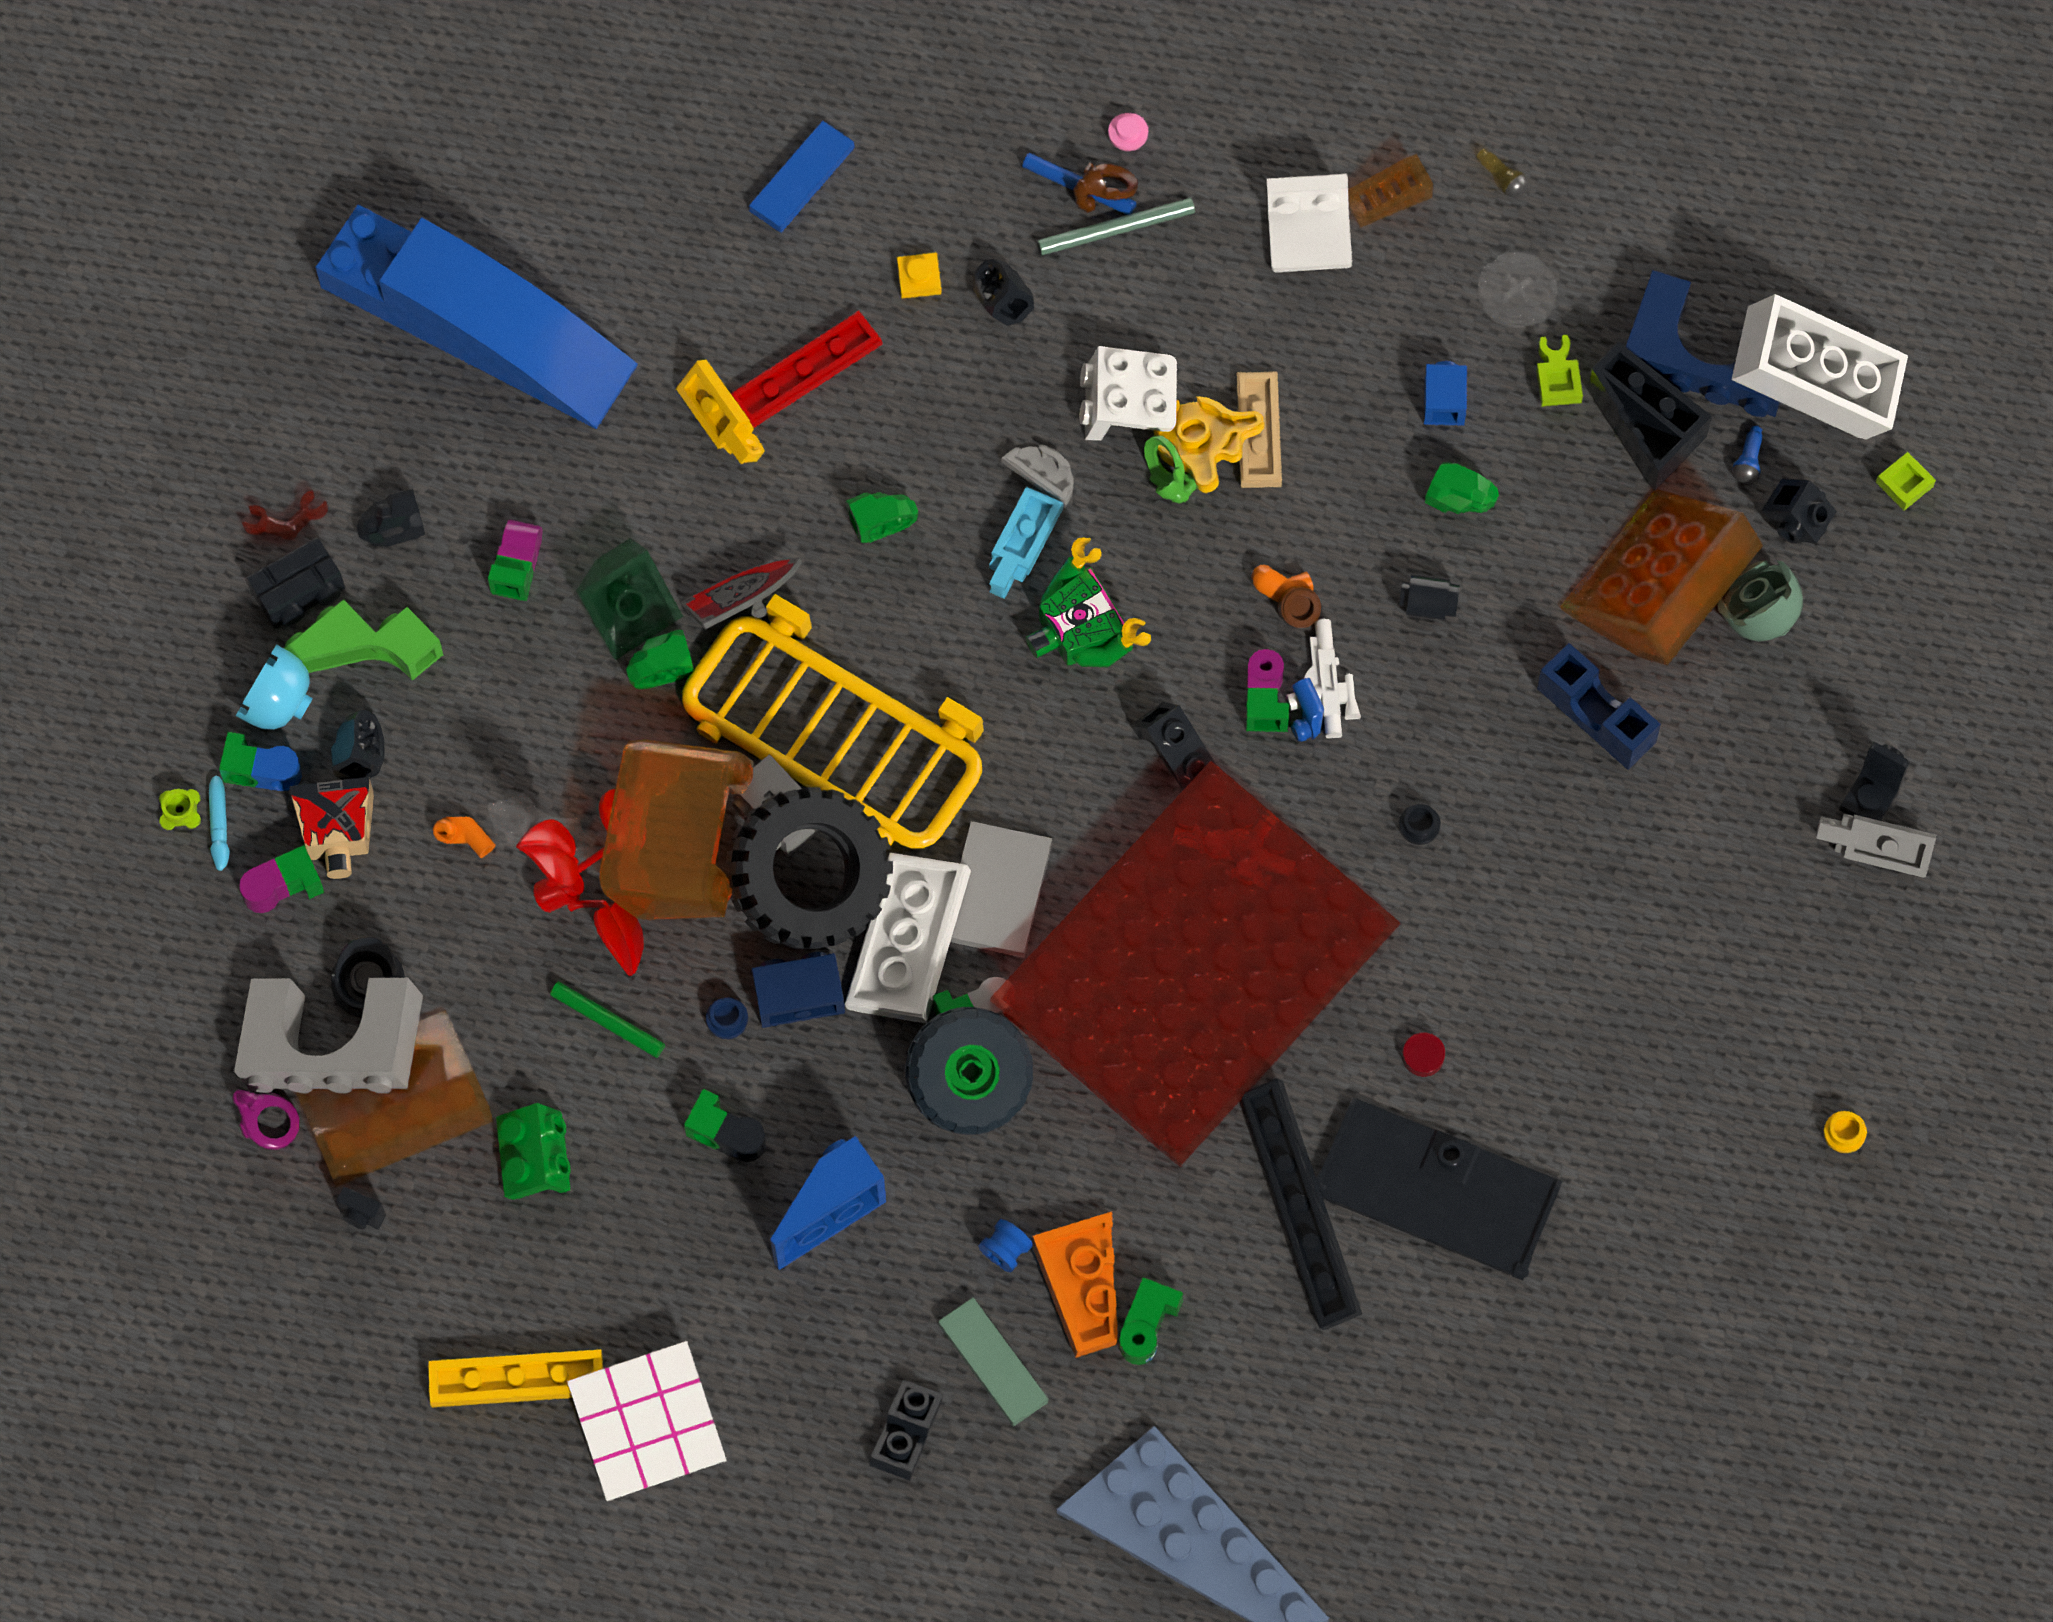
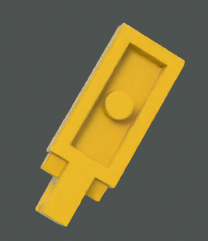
(719, 413)

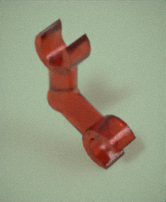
(290, 528)

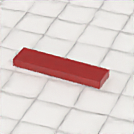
(806, 368)

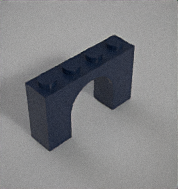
(1657, 343)

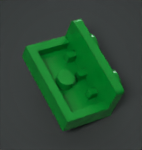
(533, 1151)

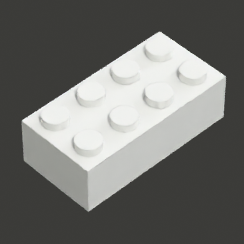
(1819, 367)

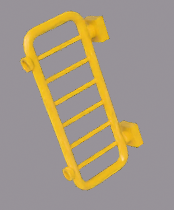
(788, 620)

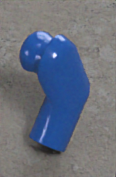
(1312, 711)

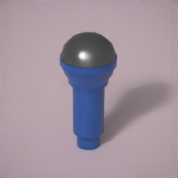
(1747, 467)

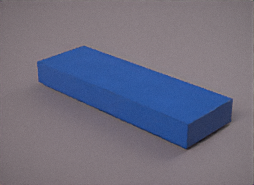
(801, 176)

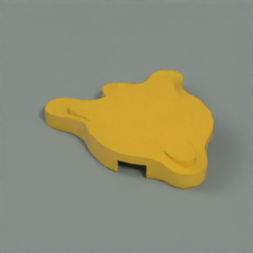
(1206, 435)

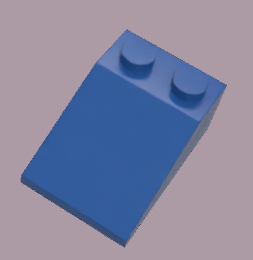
(835, 1195)

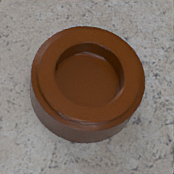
(1299, 607)

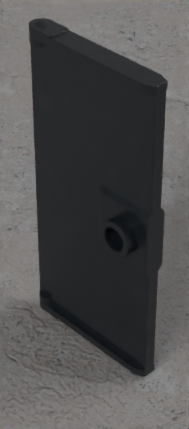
(1438, 1188)

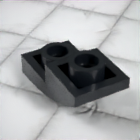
(906, 1430)

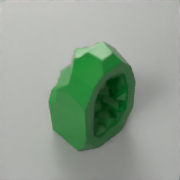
(1460, 490)
(880, 515)
(660, 661)

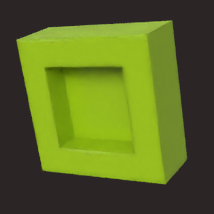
(1905, 481)

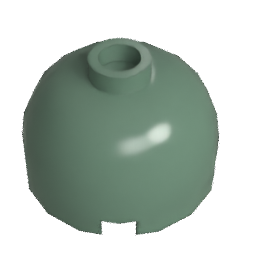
(1763, 602)

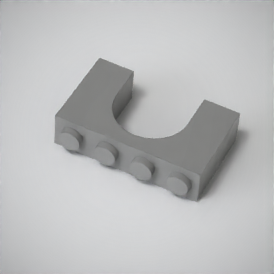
(372, 1060)

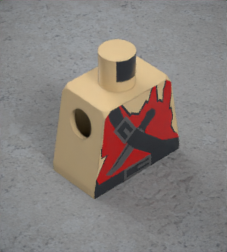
(335, 821)

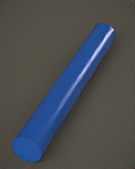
(1070, 180)

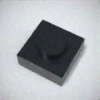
(360, 1209)

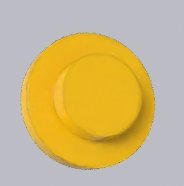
(1845, 1132)

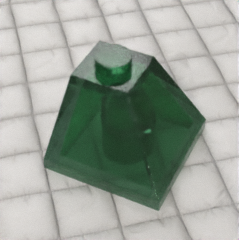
(627, 598)

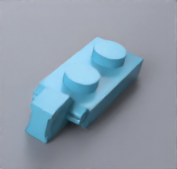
(1023, 539)

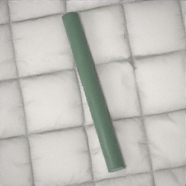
(1116, 226)

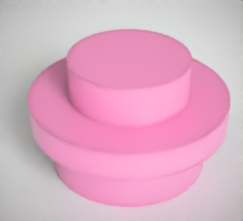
(1128, 131)

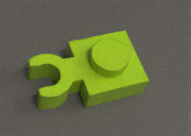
(1557, 378)

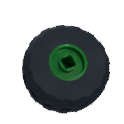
(969, 1070)

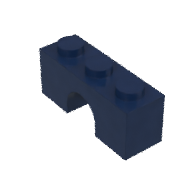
(1575, 689)

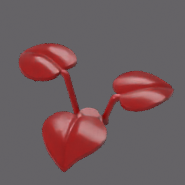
(553, 851)

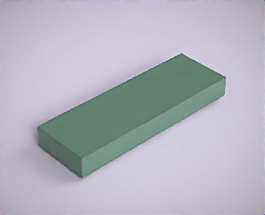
(993, 1362)

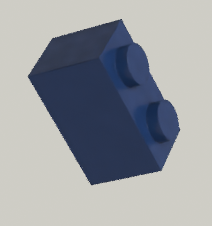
(798, 989)

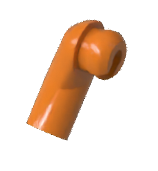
(1275, 584)
(463, 831)

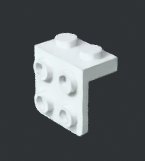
(1128, 391)

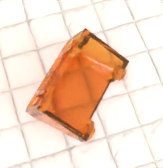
(670, 828)

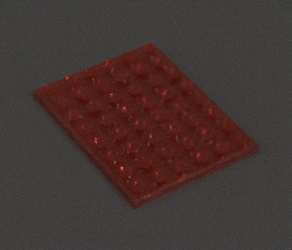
(1194, 963)

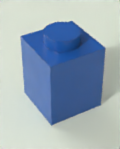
(1445, 393)

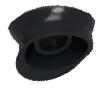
(357, 963)

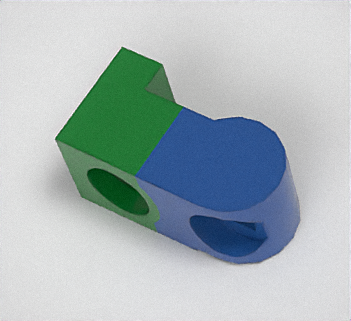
(259, 767)

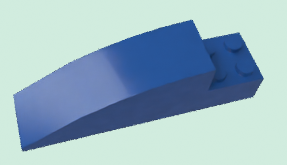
(475, 312)

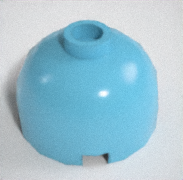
(277, 692)

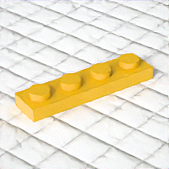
(508, 1377)

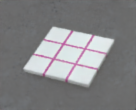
(646, 1421)

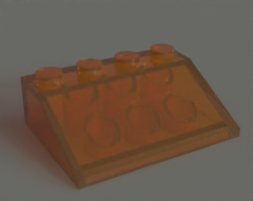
(1663, 574)
(375, 1129)

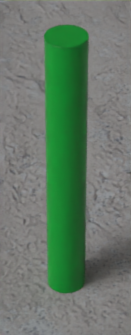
(607, 1019)

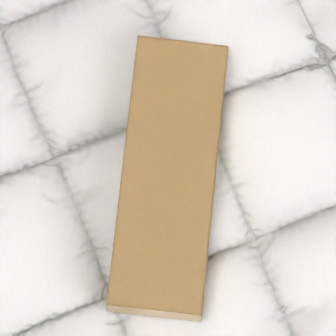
(1261, 453)

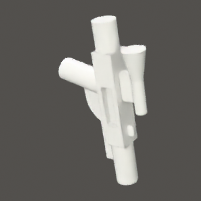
(1324, 678)

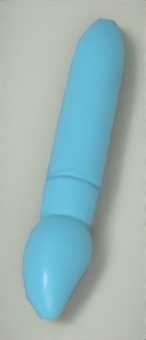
(218, 823)

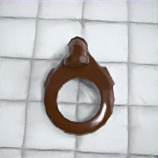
(1094, 185)

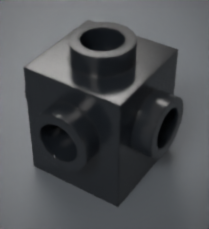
(1799, 511)

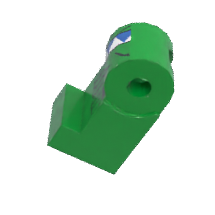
(1144, 1319)

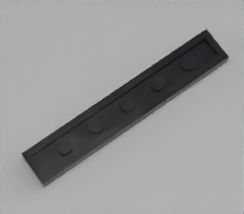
(1301, 1204)

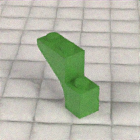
(345, 638)

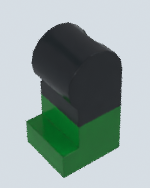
(734, 1136)

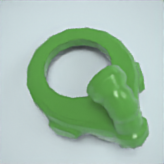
(1170, 485)

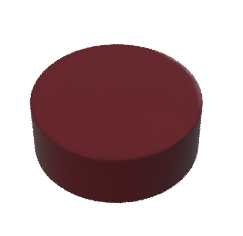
(1423, 1054)

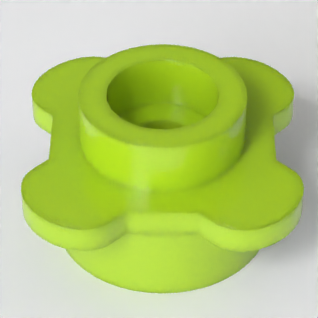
(179, 798)

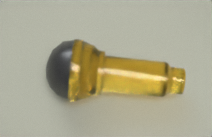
(1511, 181)

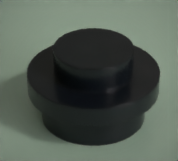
(1419, 824)

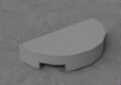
(1043, 469)

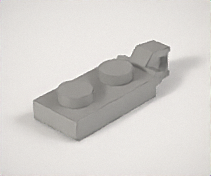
(1879, 843)

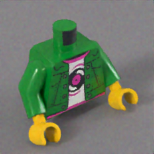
(1082, 618)

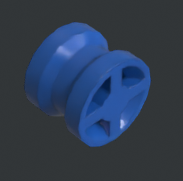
(1005, 1245)

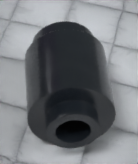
(1429, 597)

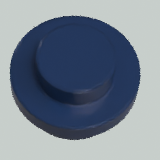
(727, 1018)

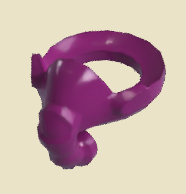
(250, 1107)

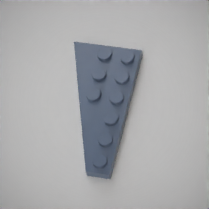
(1179, 1526)

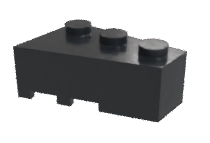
(1647, 413)

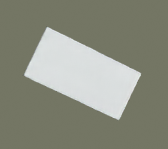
(908, 939)

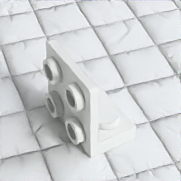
(1309, 223)

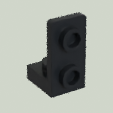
(1174, 740)
(1877, 783)

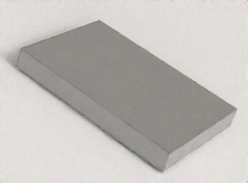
(1001, 888)

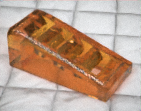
(1409, 197)

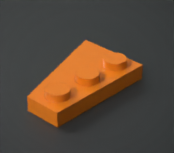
(1080, 1278)

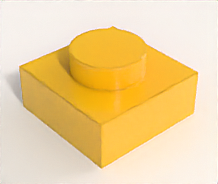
(919, 275)

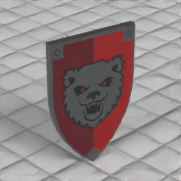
(740, 592)

